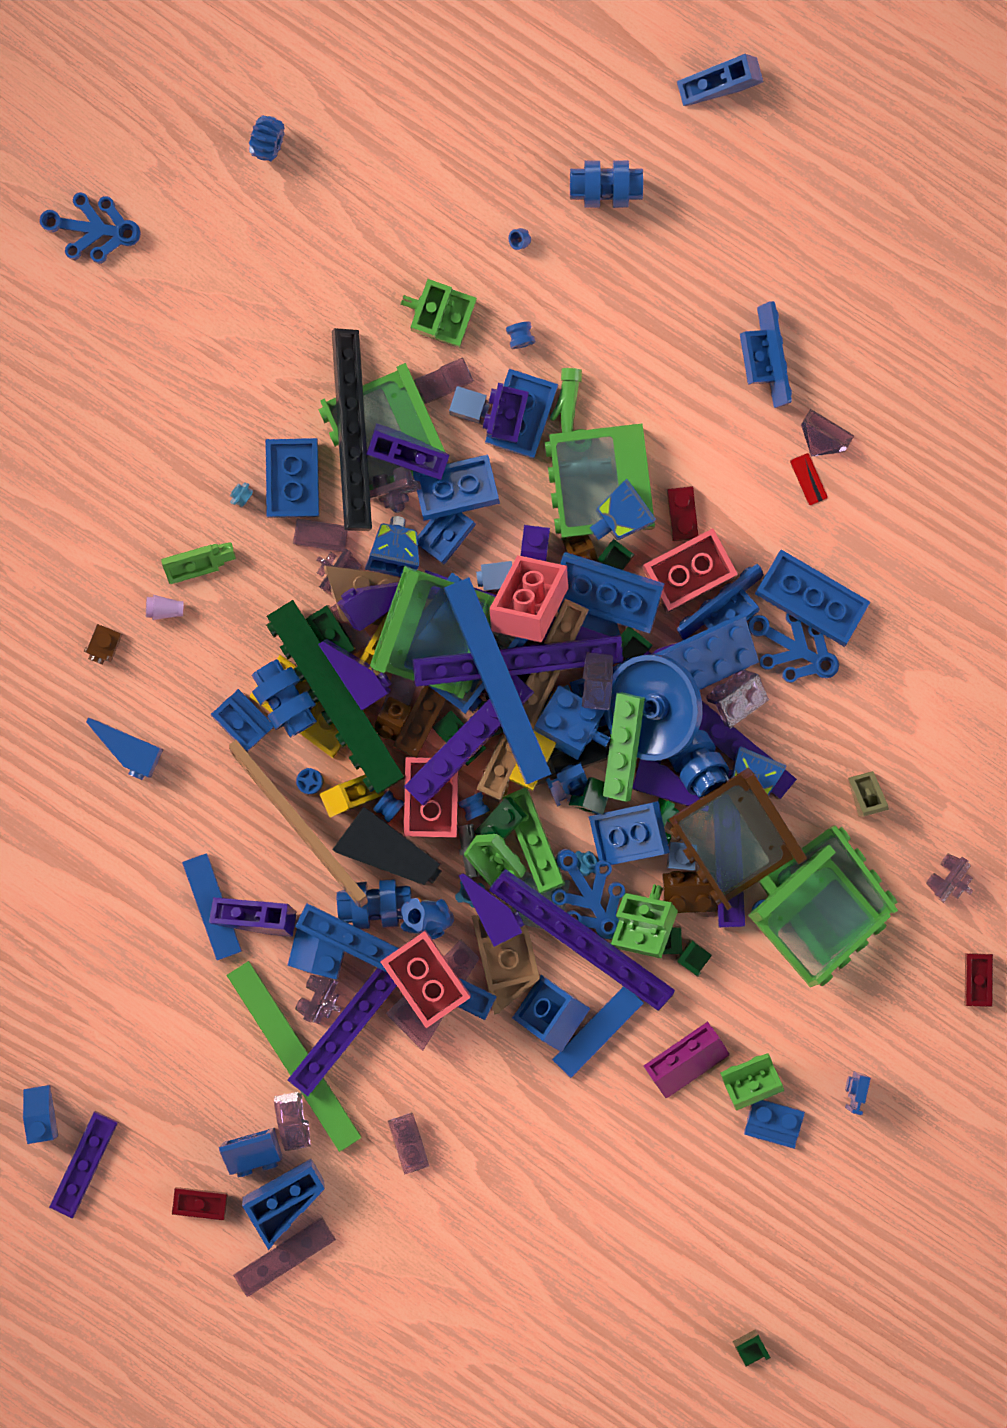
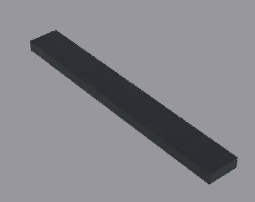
(351, 430)

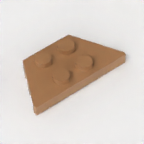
(345, 578)
(508, 966)

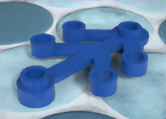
(95, 228)
(797, 648)
(591, 897)

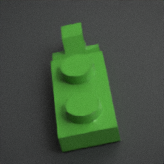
(197, 562)

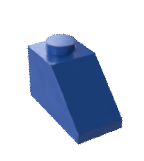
(39, 1114)

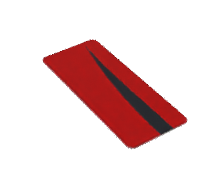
(808, 479)

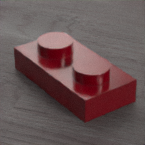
(682, 513)
(978, 979)
(199, 1203)

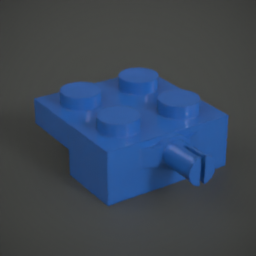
(570, 723)

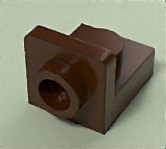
(581, 546)
(103, 644)

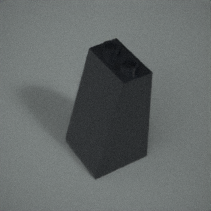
(383, 847)

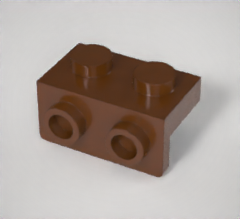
(687, 892)

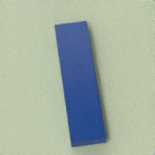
(204, 888)
(597, 1031)

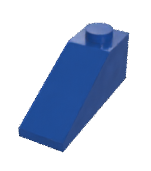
(721, 80)
(130, 751)

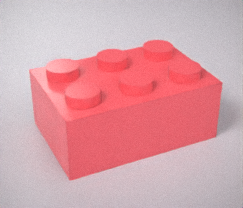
(691, 570)
(529, 598)
(438, 815)
(425, 979)

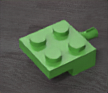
(441, 313)
(644, 923)

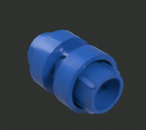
(613, 184)
(279, 691)
(700, 766)
(382, 905)

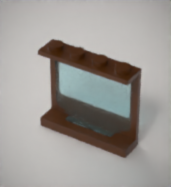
(735, 836)

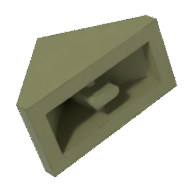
(867, 794)

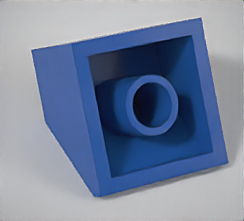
(315, 955)
(551, 1013)
(251, 1152)

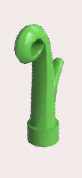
(567, 399)

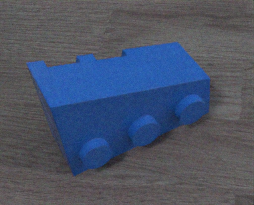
(282, 1200)

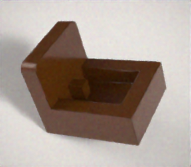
(391, 718)

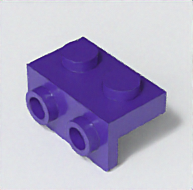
(506, 414)

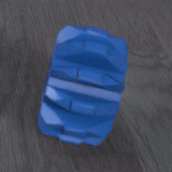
(266, 138)

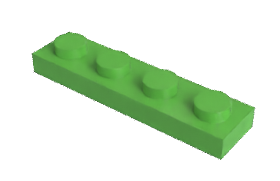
(623, 746)
(536, 845)

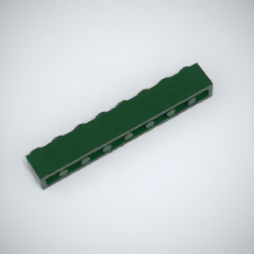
(339, 705)

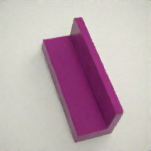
(686, 1060)

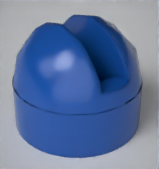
(518, 233)

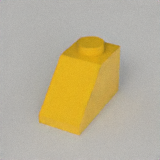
(347, 796)

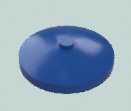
(670, 705)

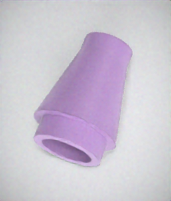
(161, 608)

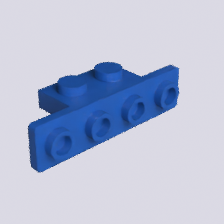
(765, 355)
(726, 605)

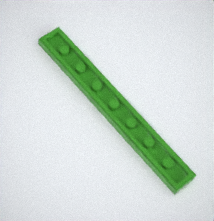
(292, 1053)

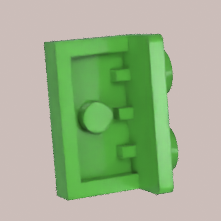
(492, 856)
(752, 1081)

